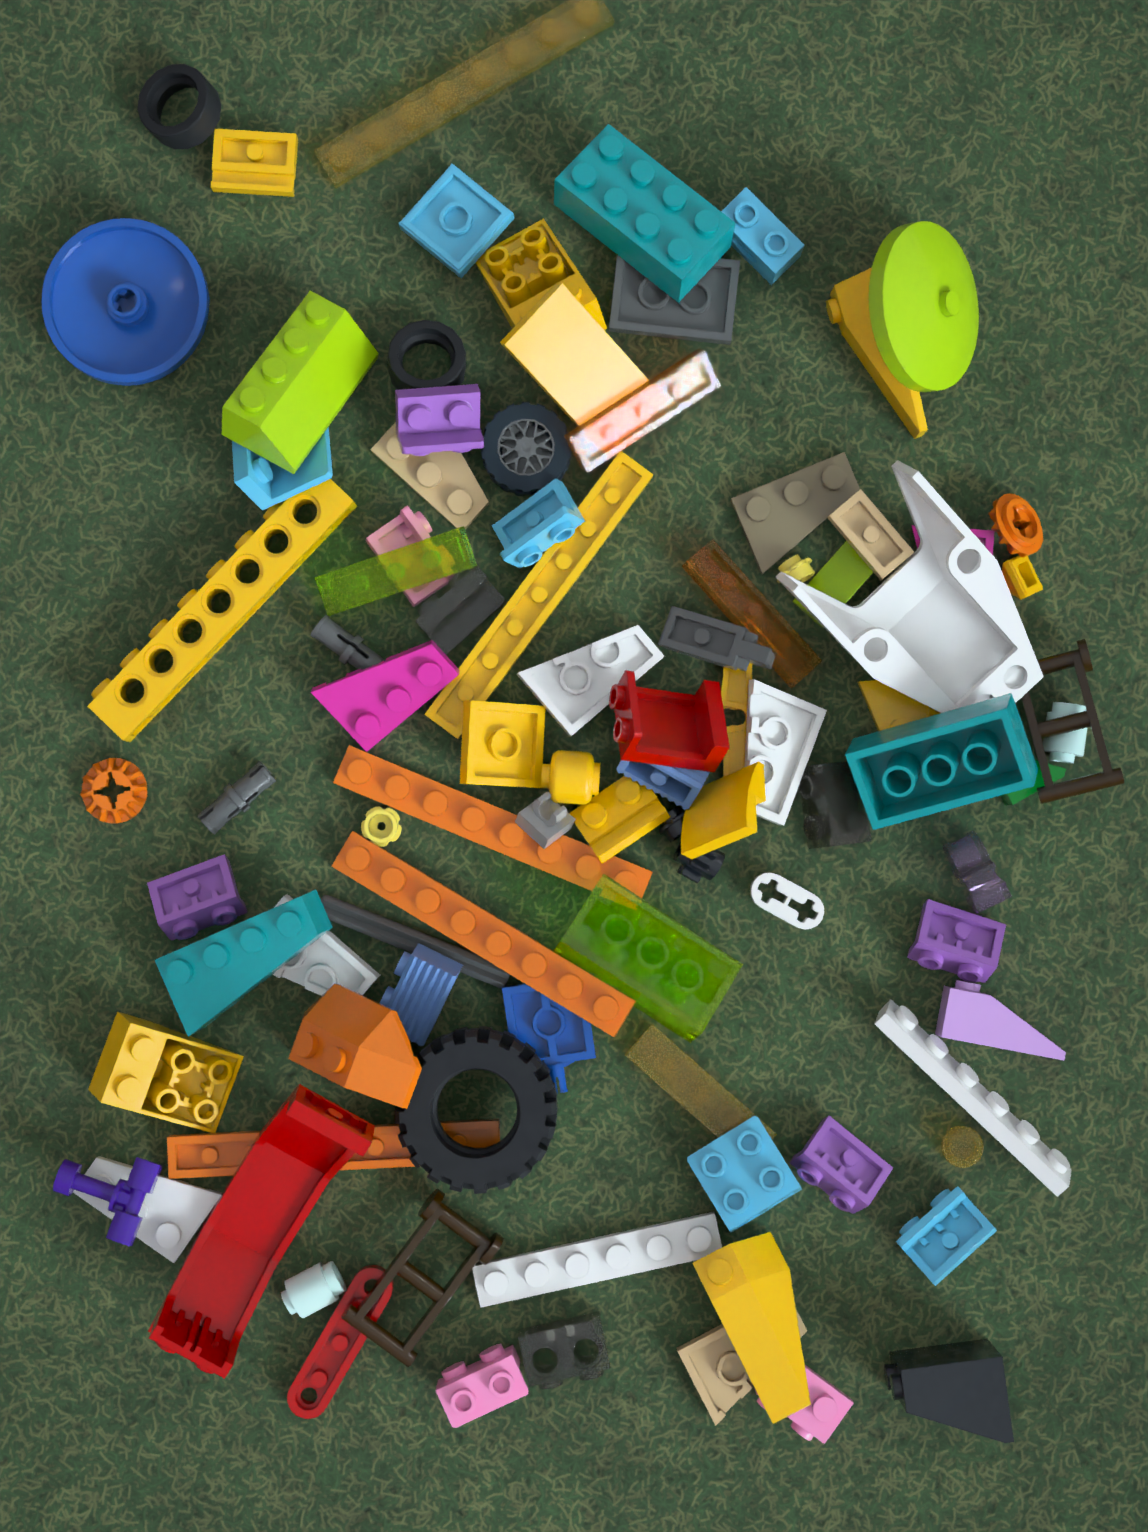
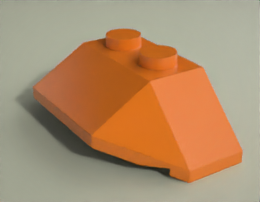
(357, 1046)

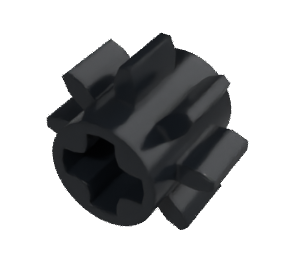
(702, 866)

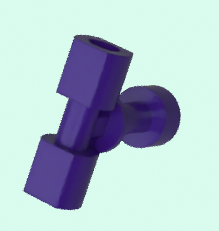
(123, 1199)

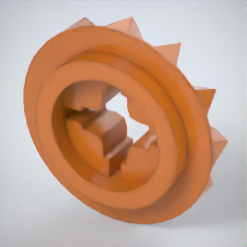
(1013, 511)
(127, 803)

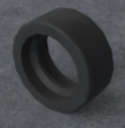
(157, 92)
(431, 333)

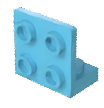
(270, 484)
(743, 1173)

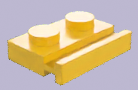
(254, 162)
(619, 817)

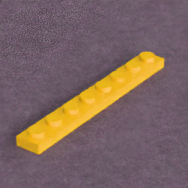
(540, 593)

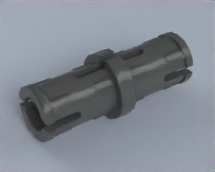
(345, 645)
(236, 797)

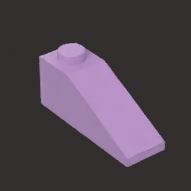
(983, 1020)

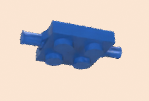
(549, 1028)

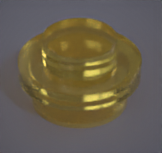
(962, 1146)

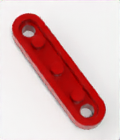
(335, 1348)

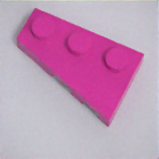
(386, 694)

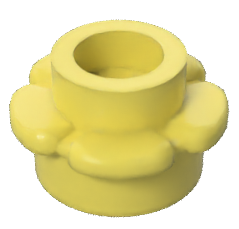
(797, 568)
(370, 826)

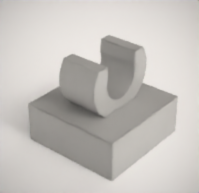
(545, 820)

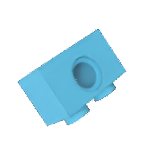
(762, 236)

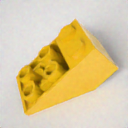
(527, 267)
(164, 1074)

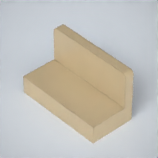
(870, 534)

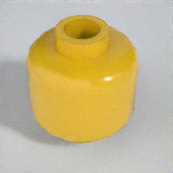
(571, 777)

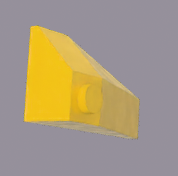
(851, 311)
(758, 1310)

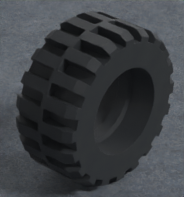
(516, 1152)

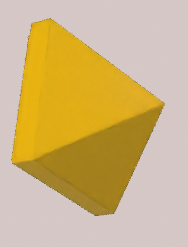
(1015, 571)

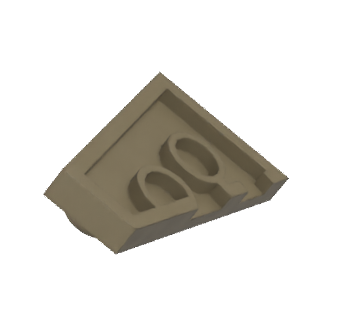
(793, 506)

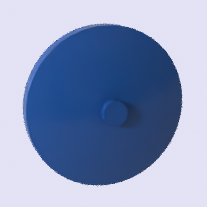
(125, 301)

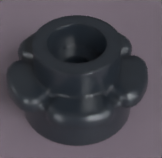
(673, 826)

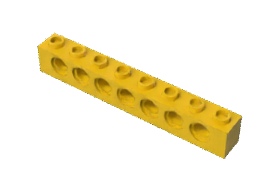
(217, 628)

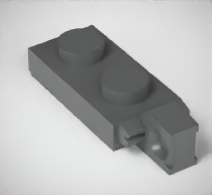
(713, 641)

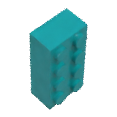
(643, 213)
(942, 761)

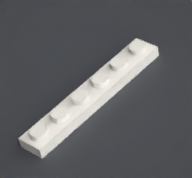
(964, 1087)
(596, 1259)

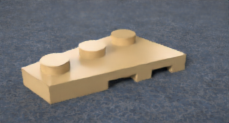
(438, 478)
(718, 1369)

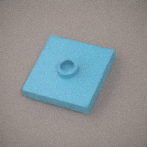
(456, 220)

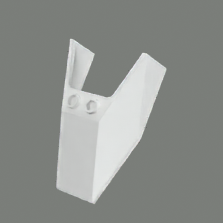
(940, 620)

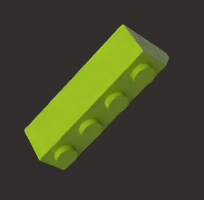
(299, 383)

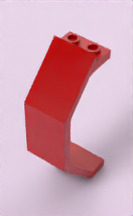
(254, 1227)

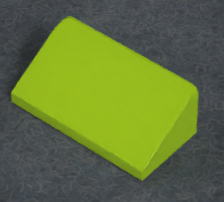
(840, 576)

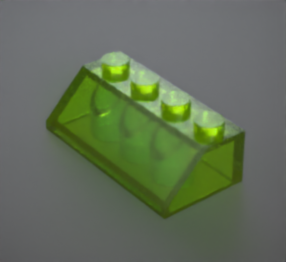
(649, 958)

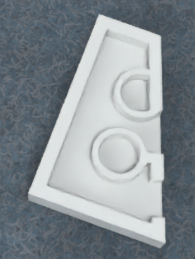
(782, 738)
(328, 963)

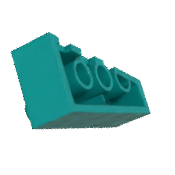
(229, 964)

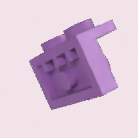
(438, 419)
(196, 898)
(957, 942)
(841, 1166)

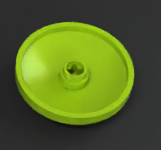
(923, 306)

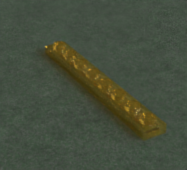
(462, 88)

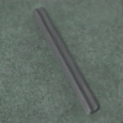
(408, 938)

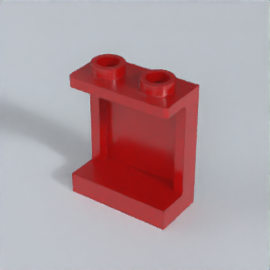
(669, 725)

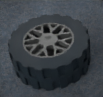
(525, 448)

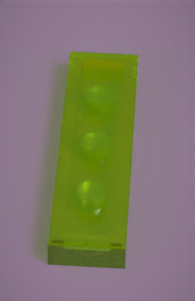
(396, 571)

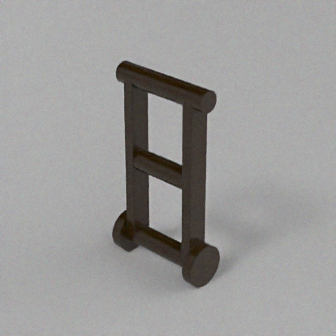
(1109, 777)
(483, 1251)

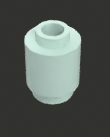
(1068, 745)
(313, 1289)

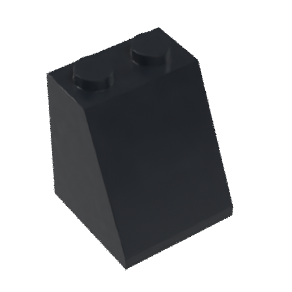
(954, 1386)

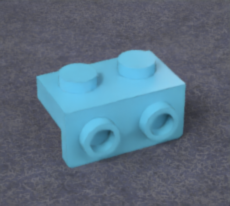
(538, 524)
(945, 1234)

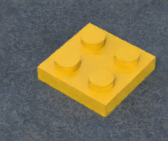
(502, 744)

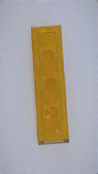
(689, 1083)

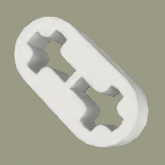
(781, 909)

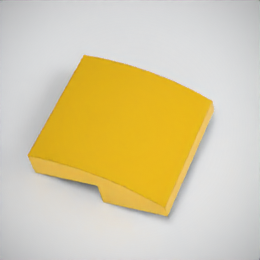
(723, 811)

